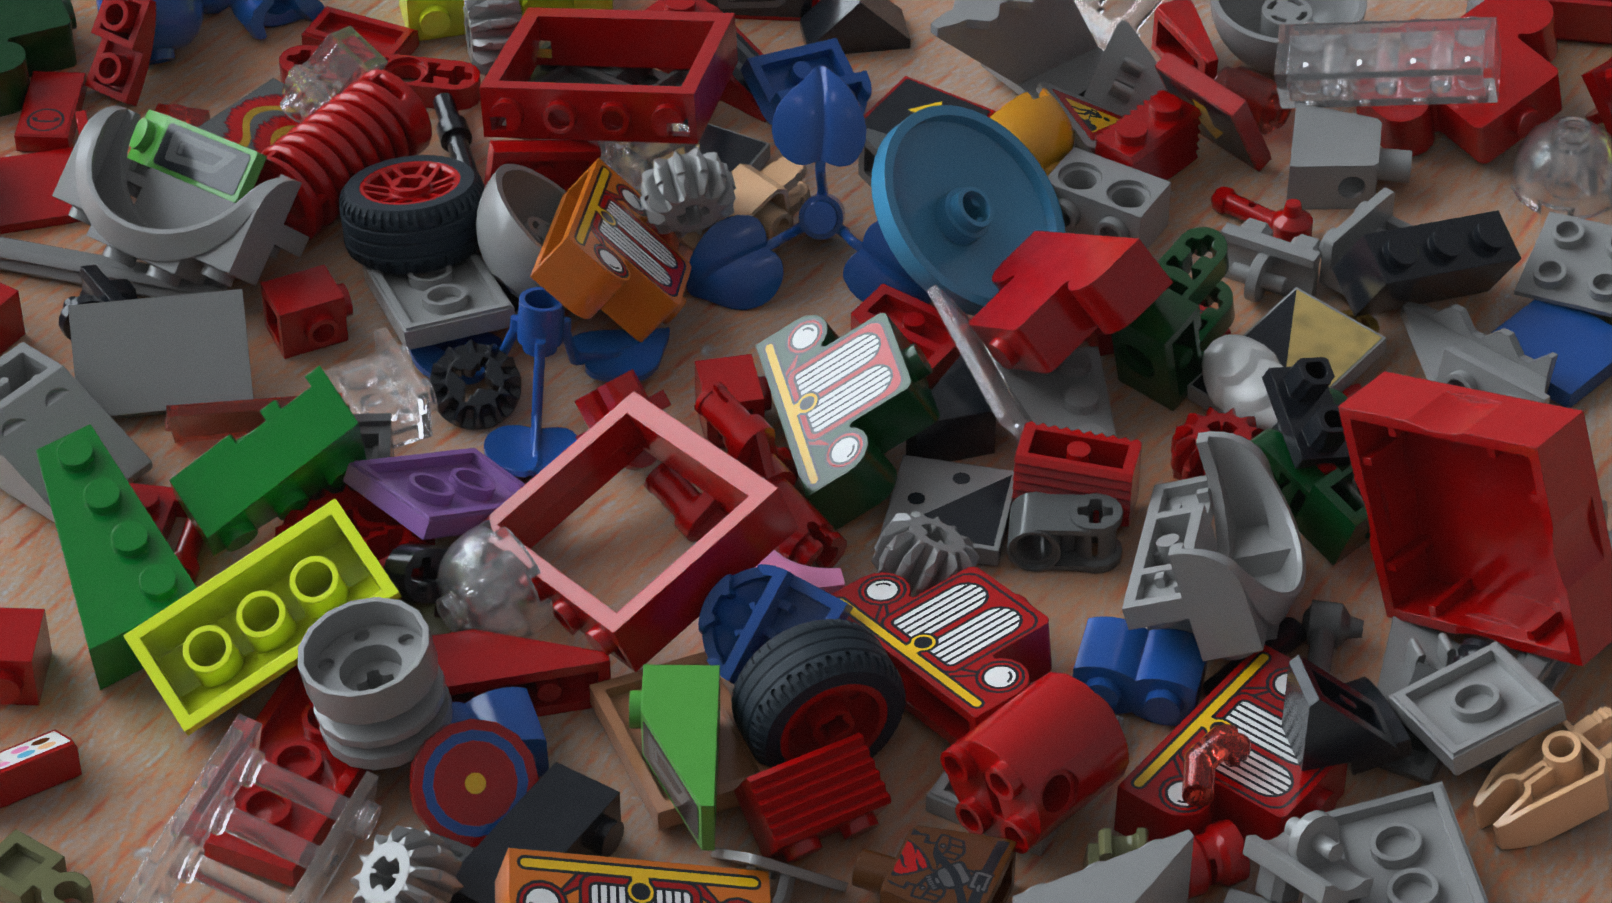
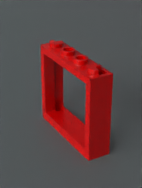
(610, 111)
(675, 597)

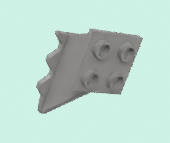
(1024, 41)
(1462, 356)

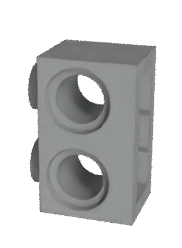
(1110, 198)

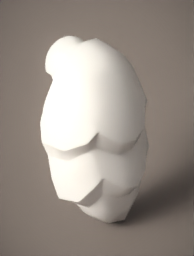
(1234, 377)

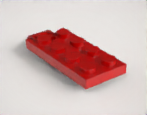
(295, 743)

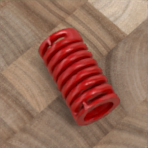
(343, 138)

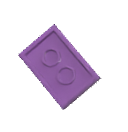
(434, 491)

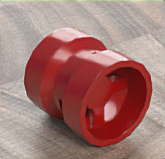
(1217, 858)

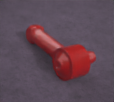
(1285, 223)

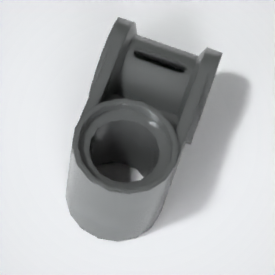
(1060, 530)

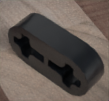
(413, 556)

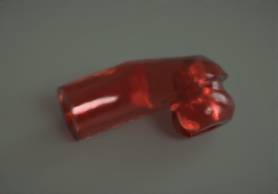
(1200, 761)

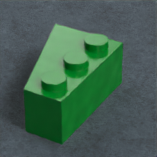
(271, 468)

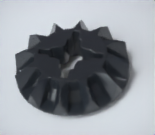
(485, 407)

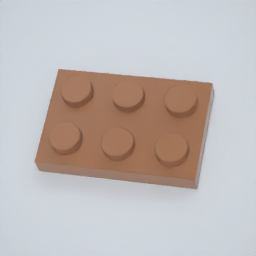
(735, 758)

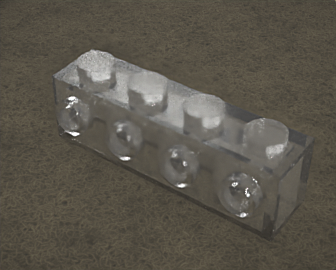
(1389, 62)

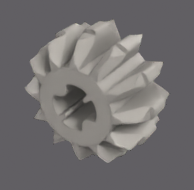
(488, 29)
(687, 192)
(922, 551)
(408, 869)

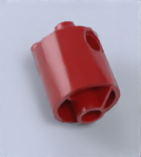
(1036, 761)

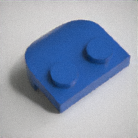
(778, 72)
(755, 607)

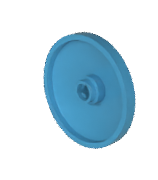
(959, 200)

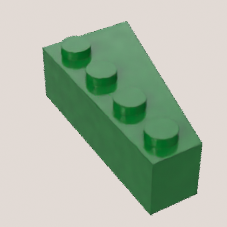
(111, 549)

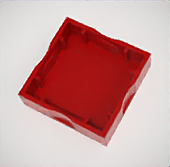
(1483, 514)

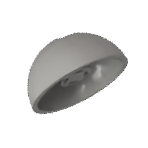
(1252, 26)
(515, 222)

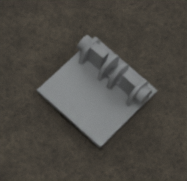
(1570, 265)

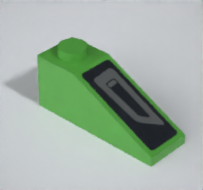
(195, 156)
(681, 739)

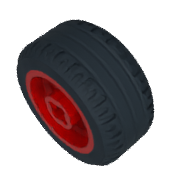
(411, 214)
(817, 689)

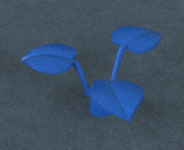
(736, 261)
(540, 330)

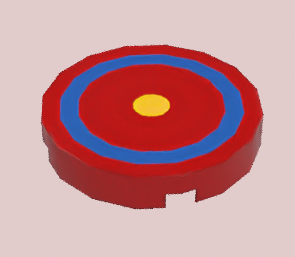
(469, 778)

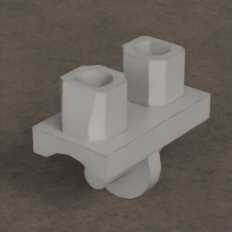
(1270, 262)
(1306, 861)

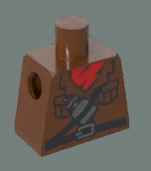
(940, 868)

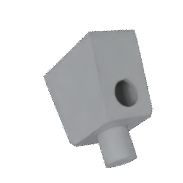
(1340, 159)

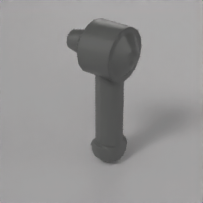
(1327, 628)

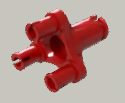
(752, 444)

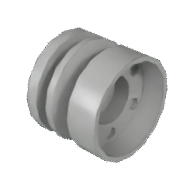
(374, 682)

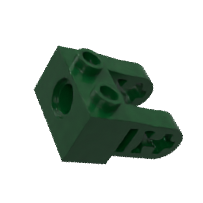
(1168, 340)
(1324, 506)

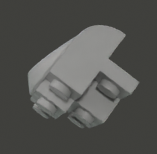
(172, 222)
(1224, 589)

